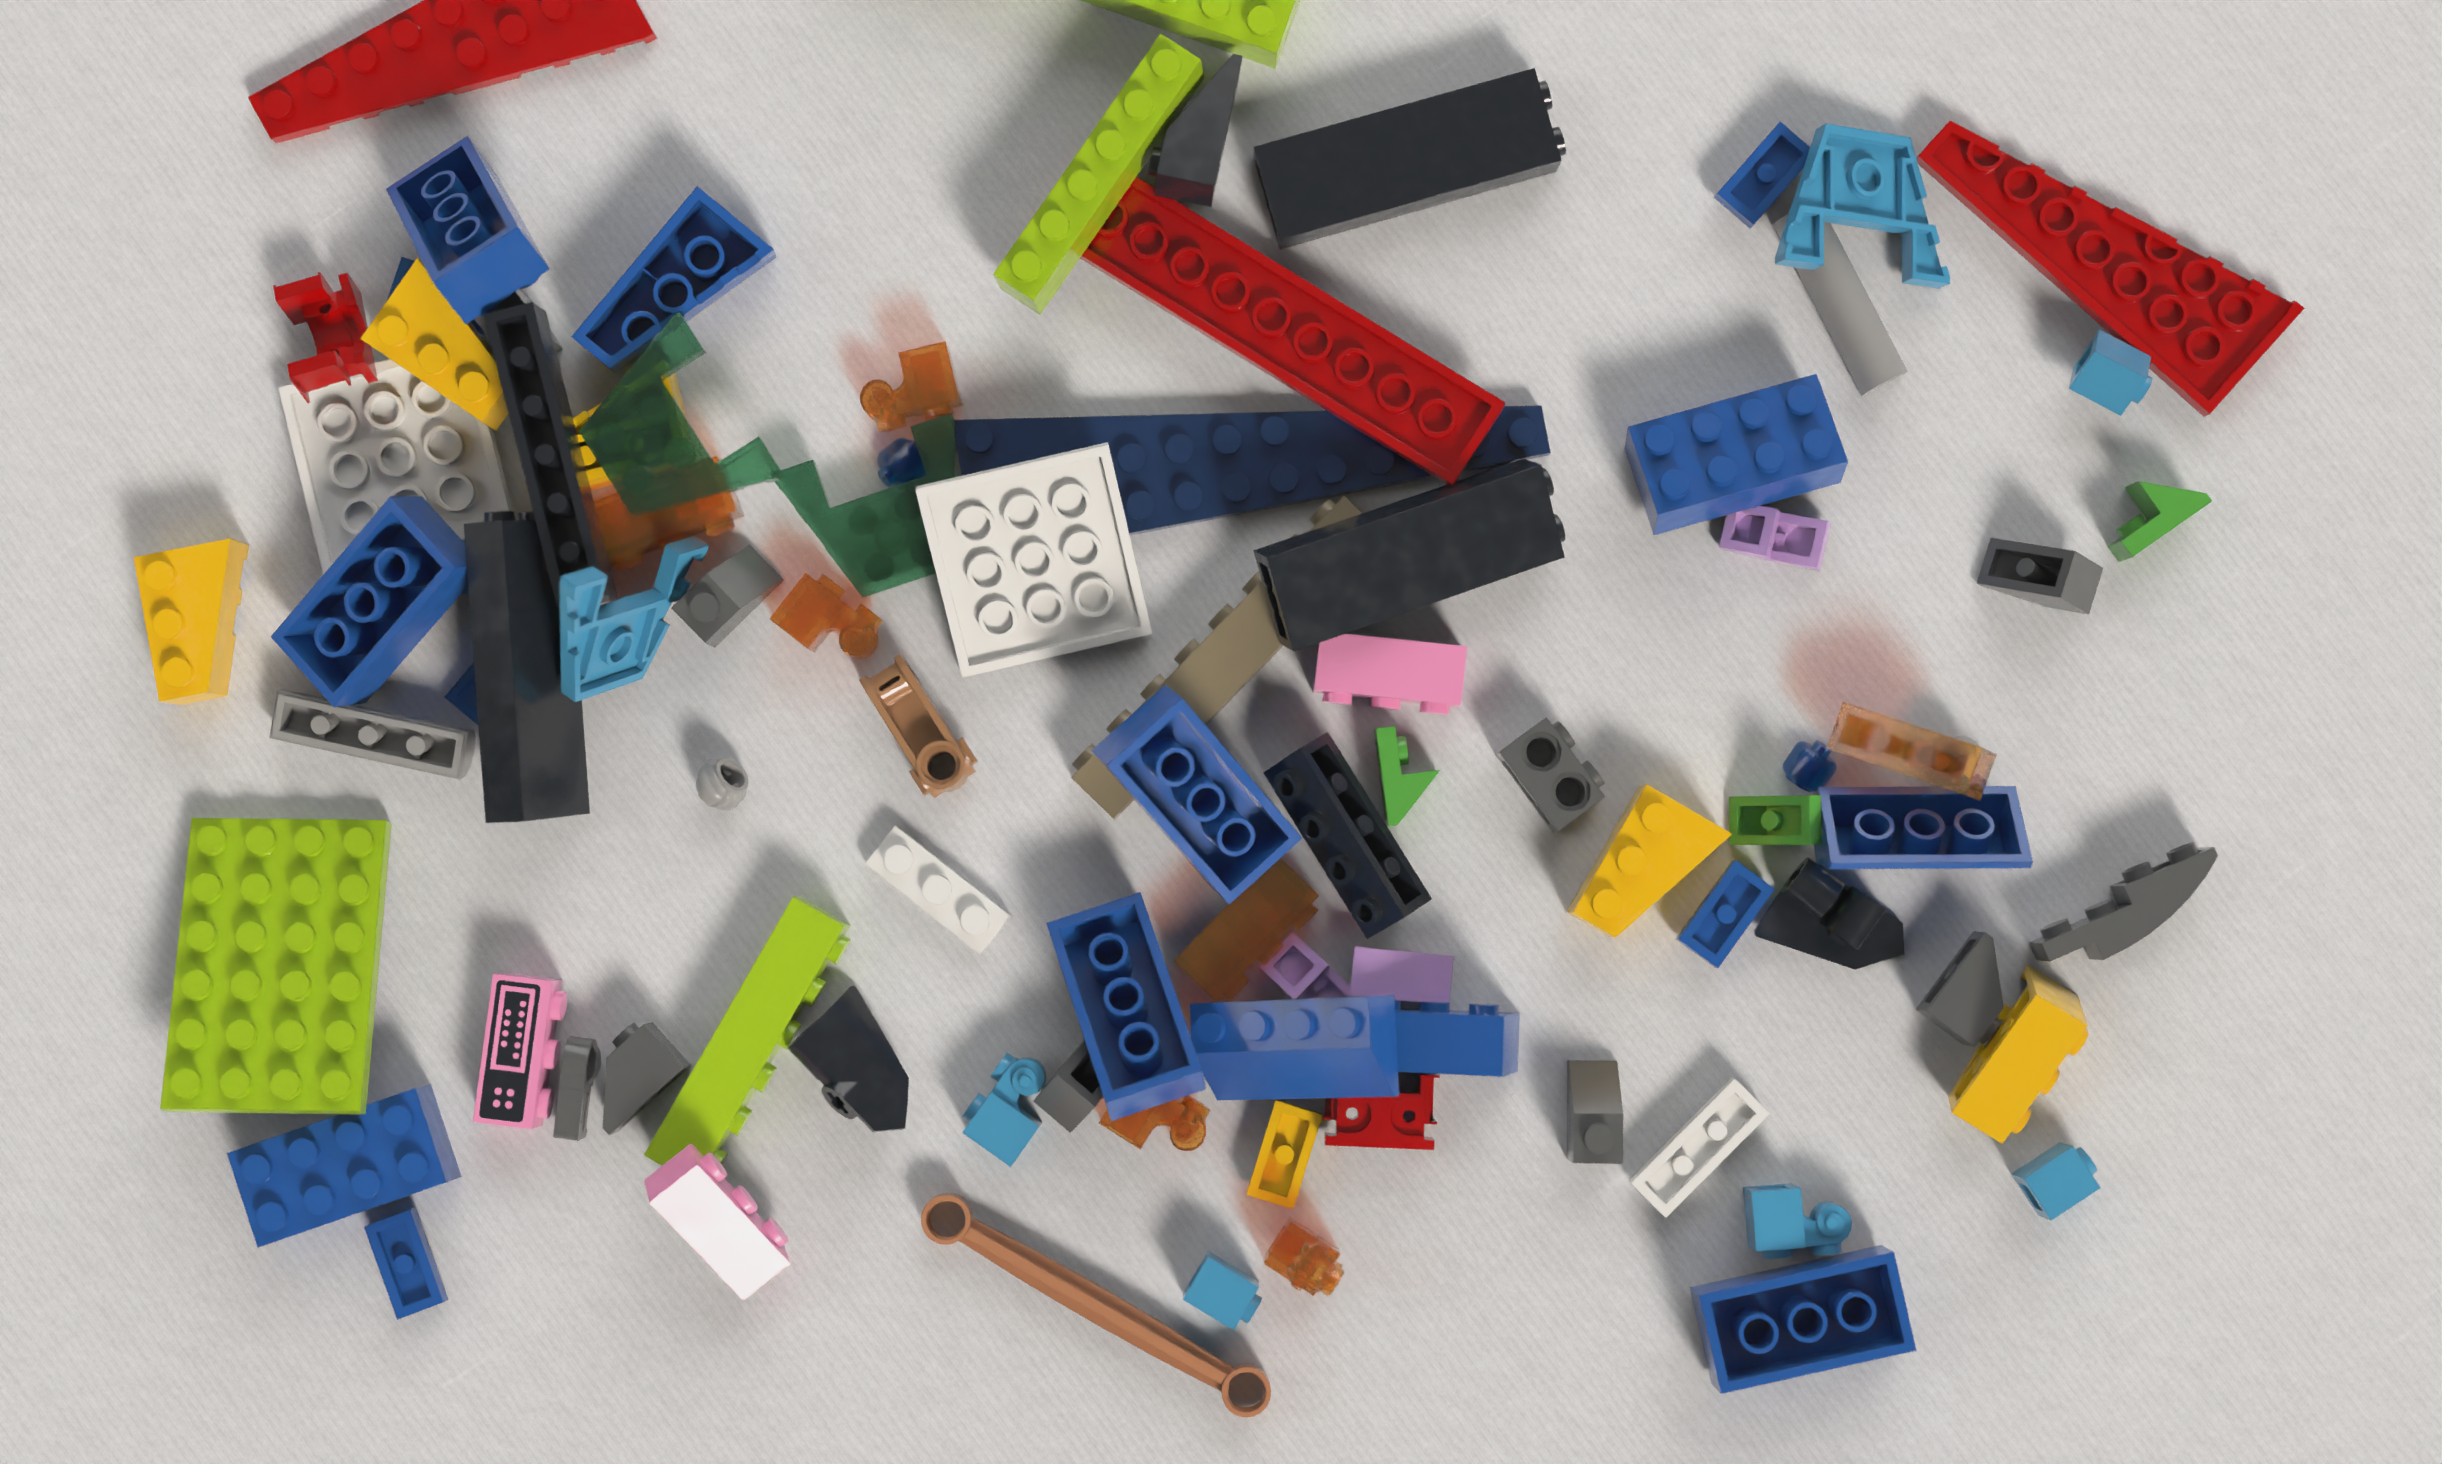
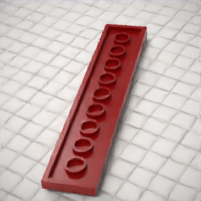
(1294, 332)

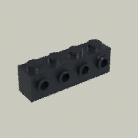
(1347, 835)

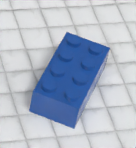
(467, 230)
(1735, 454)
(376, 601)
(1197, 793)
(1126, 1006)
(344, 1165)
(1803, 1319)

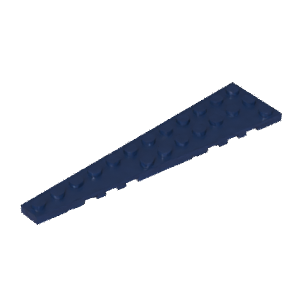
(1229, 464)

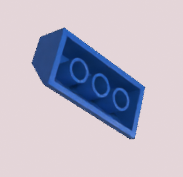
(1921, 829)
(1298, 1047)

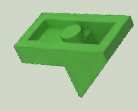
(2163, 509)
(1397, 789)
(1775, 820)

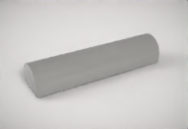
(1850, 316)
(373, 734)

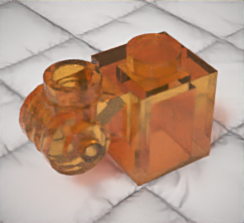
(926, 390)
(816, 610)
(1184, 1118)
(1304, 1259)

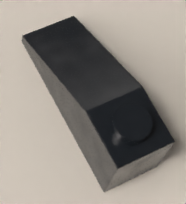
(1195, 141)

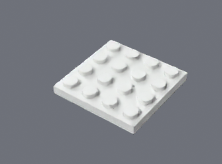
(387, 442)
(1034, 559)

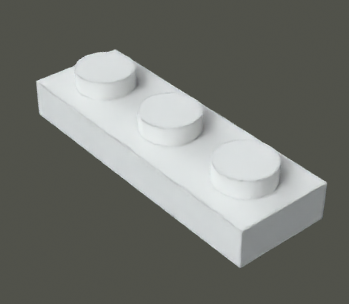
(938, 889)
(1699, 1147)

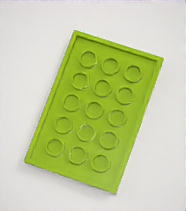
(277, 966)

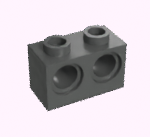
(1541, 782)

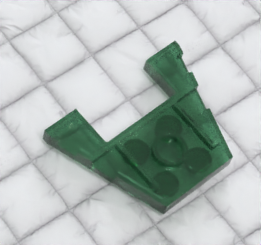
(652, 446)
(880, 536)

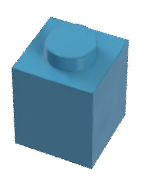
(2111, 373)
(2057, 1179)
(1223, 1291)

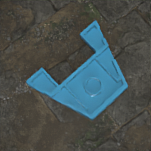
(1867, 184)
(619, 639)

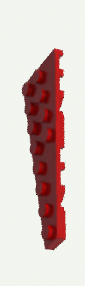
(443, 51)
(2128, 276)

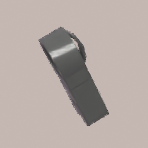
(575, 1084)

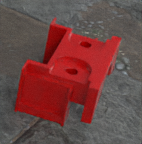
(336, 326)
(1381, 1120)

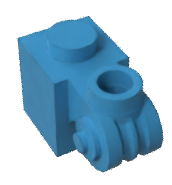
(999, 1120)
(1778, 1224)

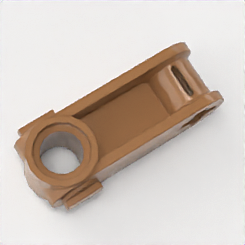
(918, 727)

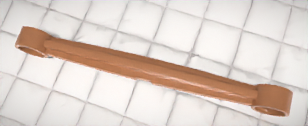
(1097, 1304)

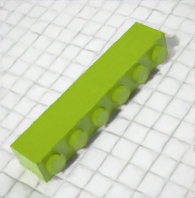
(1099, 174)
(752, 1032)

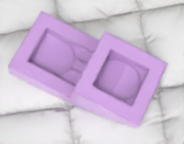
(1776, 537)
(1304, 973)
(1401, 974)

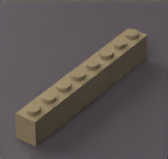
(1208, 671)

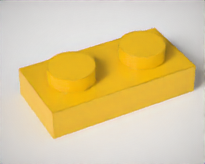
(1284, 1154)

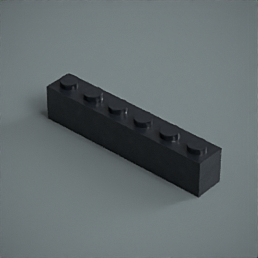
(547, 444)

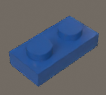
(1764, 175)
(1725, 913)
(406, 1263)

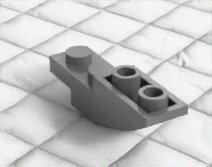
(2143, 903)

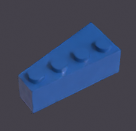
(681, 270)
(1457, 1041)

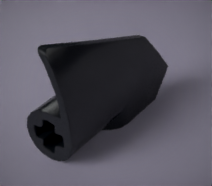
(1830, 920)
(855, 1064)

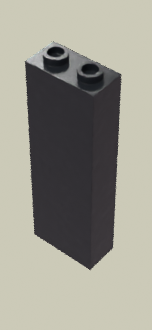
(1409, 158)
(1410, 553)
(526, 725)

